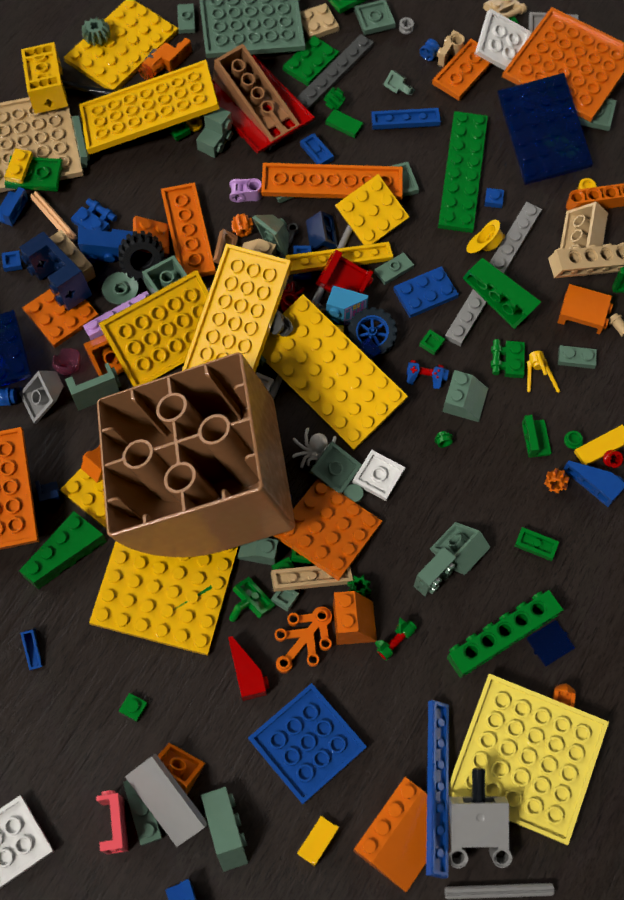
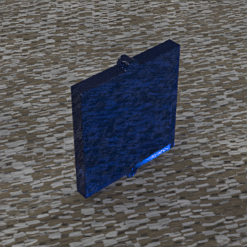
(550, 643)

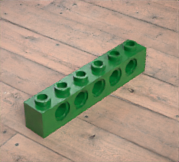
(549, 610)

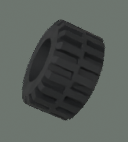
(135, 243)

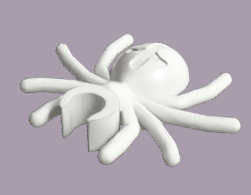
(315, 447)

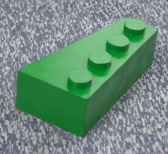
(501, 292)
(62, 550)

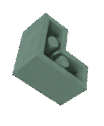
(216, 132)

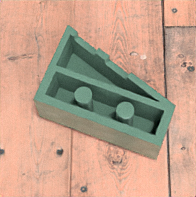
(224, 828)

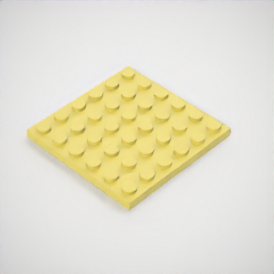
(532, 755)

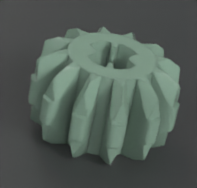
(95, 31)

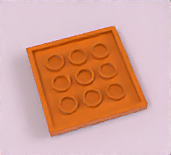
(329, 529)

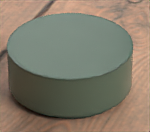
(354, 492)

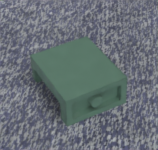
(94, 389)

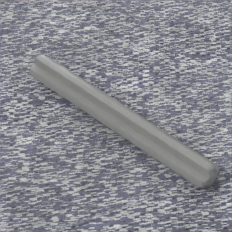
(499, 891)

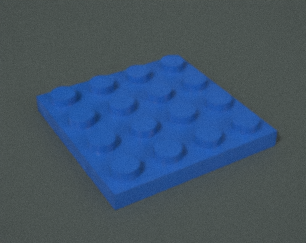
(307, 743)

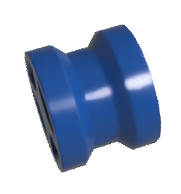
(429, 49)

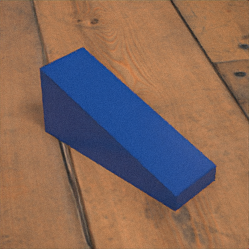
(31, 649)

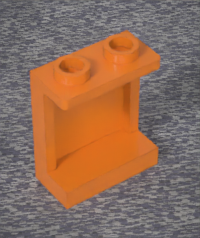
(585, 307)

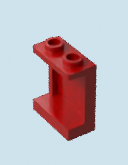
(344, 274)

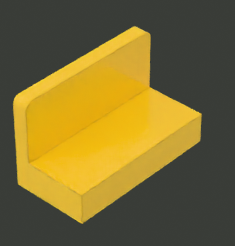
(318, 841)

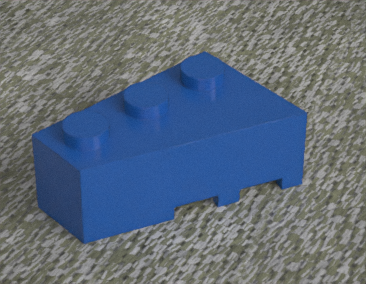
(101, 245)

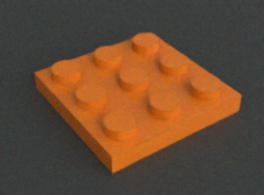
(55, 321)

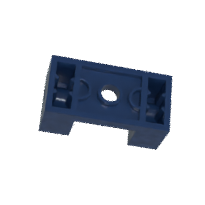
(46, 257)

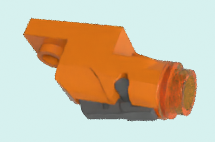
(165, 58)

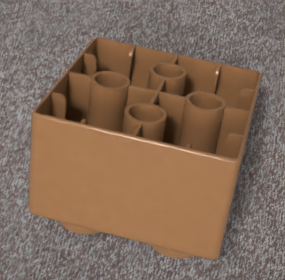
(194, 462)

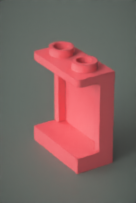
(118, 821)

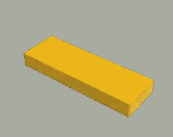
(596, 448)

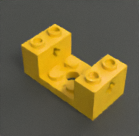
(43, 78)

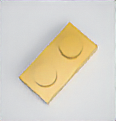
(18, 166)

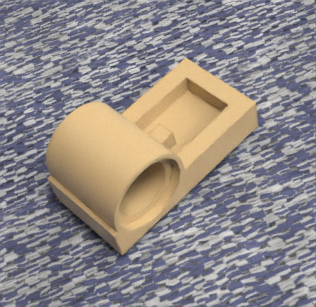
(451, 47)

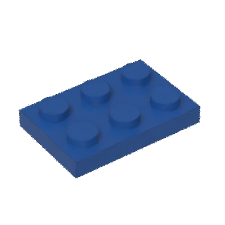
(425, 292)

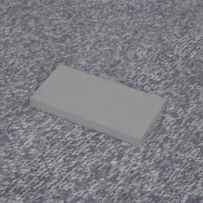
(166, 800)

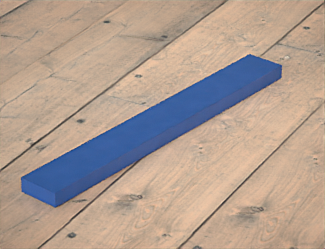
(437, 790)

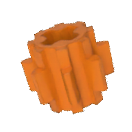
(242, 225)
(557, 480)

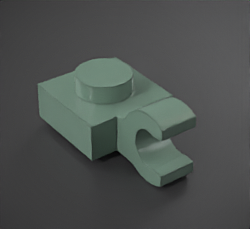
(396, 83)

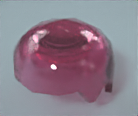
(67, 361)

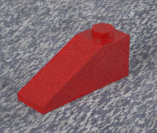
(249, 675)

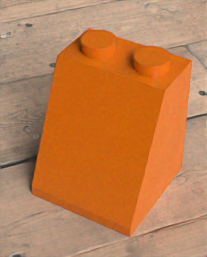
(353, 618)

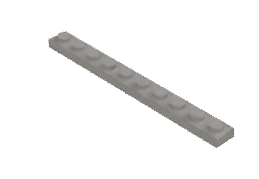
(501, 260)

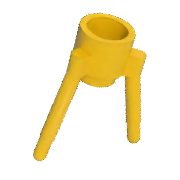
(539, 362)

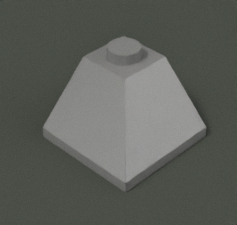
(41, 393)

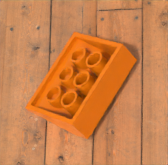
(398, 836)

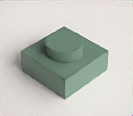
(285, 599)

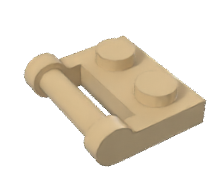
(503, 6)

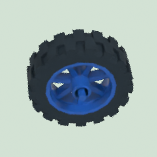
(370, 315)

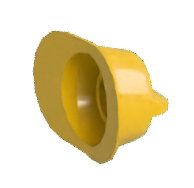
(487, 238)

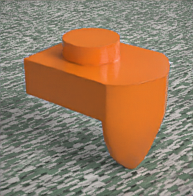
(565, 694)

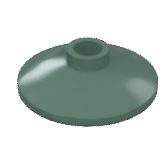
(117, 282)

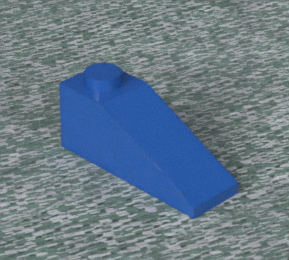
(598, 482)

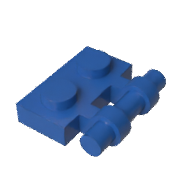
(90, 220)

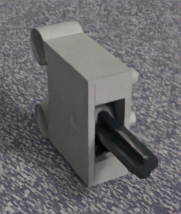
(479, 823)

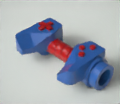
(438, 374)

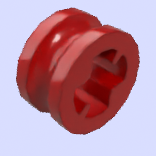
(607, 457)

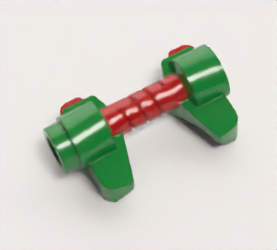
(403, 630)

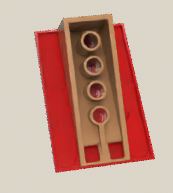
(258, 102)

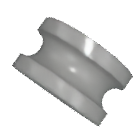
(406, 21)

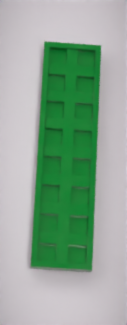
(463, 172)

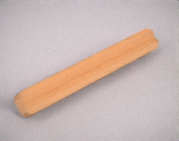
(52, 215)

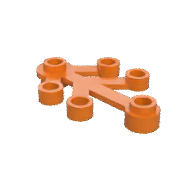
(305, 636)

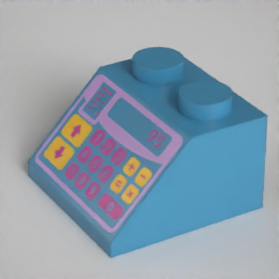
(344, 304)

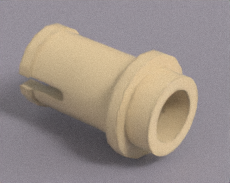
(618, 323)

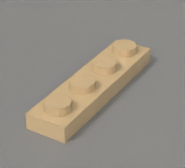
(305, 578)

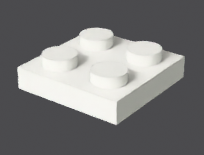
(378, 475)

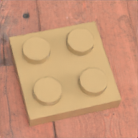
(318, 21)

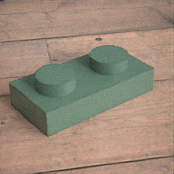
(577, 357)

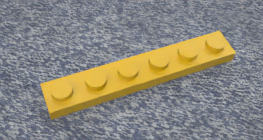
(357, 254)

